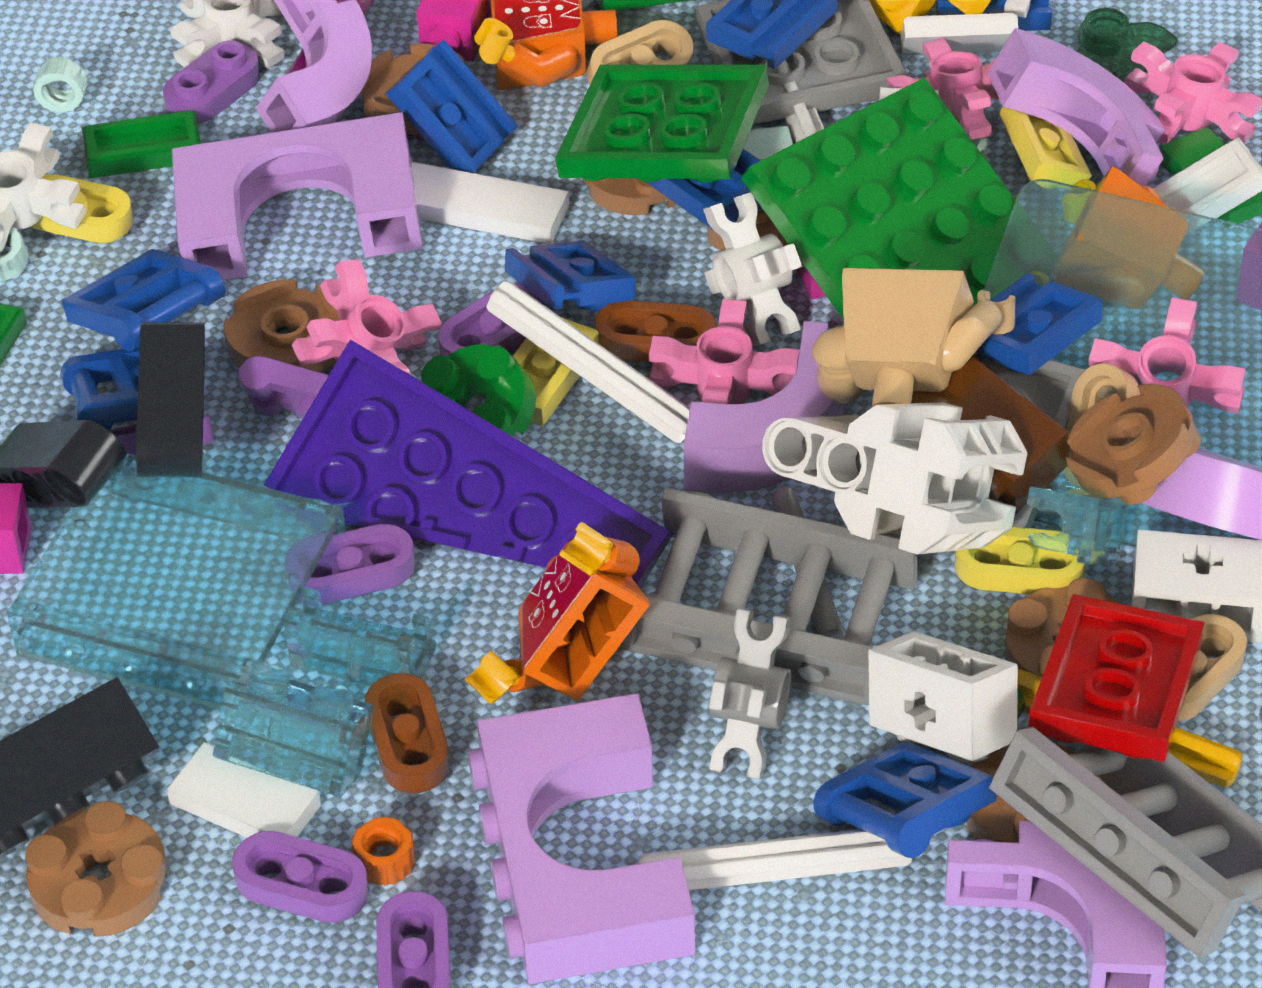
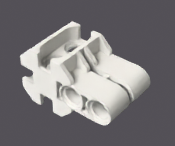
(905, 471)

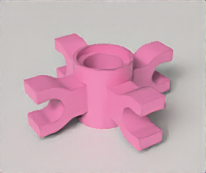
(961, 85)
(1194, 91)
(365, 320)
(1172, 352)
(722, 361)

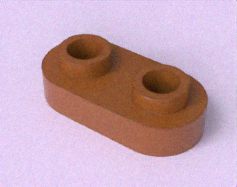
(629, 326)
(410, 737)

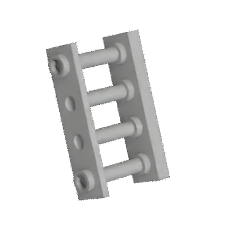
(704, 636)
(1144, 830)

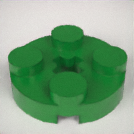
(491, 375)

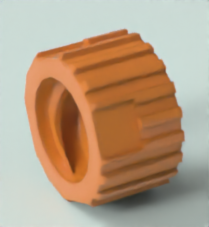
(385, 832)

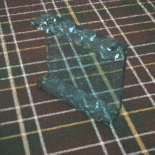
(171, 581)

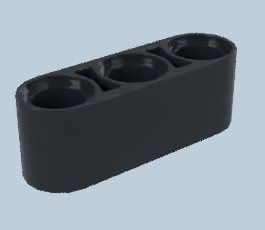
(170, 399)
(60, 461)

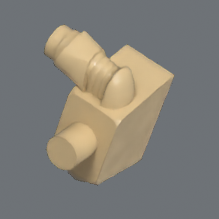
(904, 333)

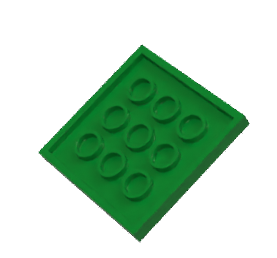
(887, 193)

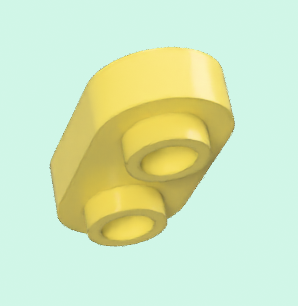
(106, 216)
(1017, 564)

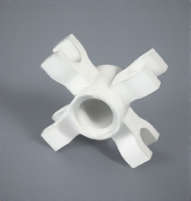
(227, 21)
(29, 197)
(752, 268)

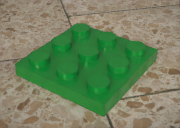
(663, 122)

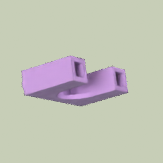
(229, 179)
(564, 915)

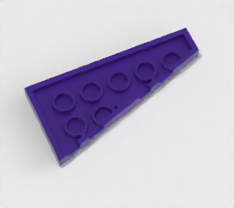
(442, 473)

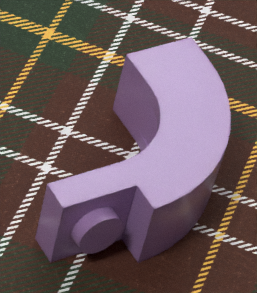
(337, 66)
(1081, 98)
(726, 439)
(1214, 493)
(1041, 876)

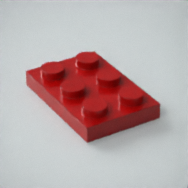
(1117, 678)

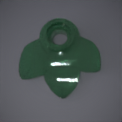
(1110, 40)

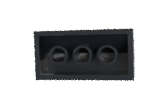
(69, 756)

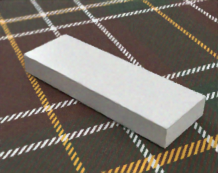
(489, 203)

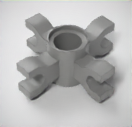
(750, 693)

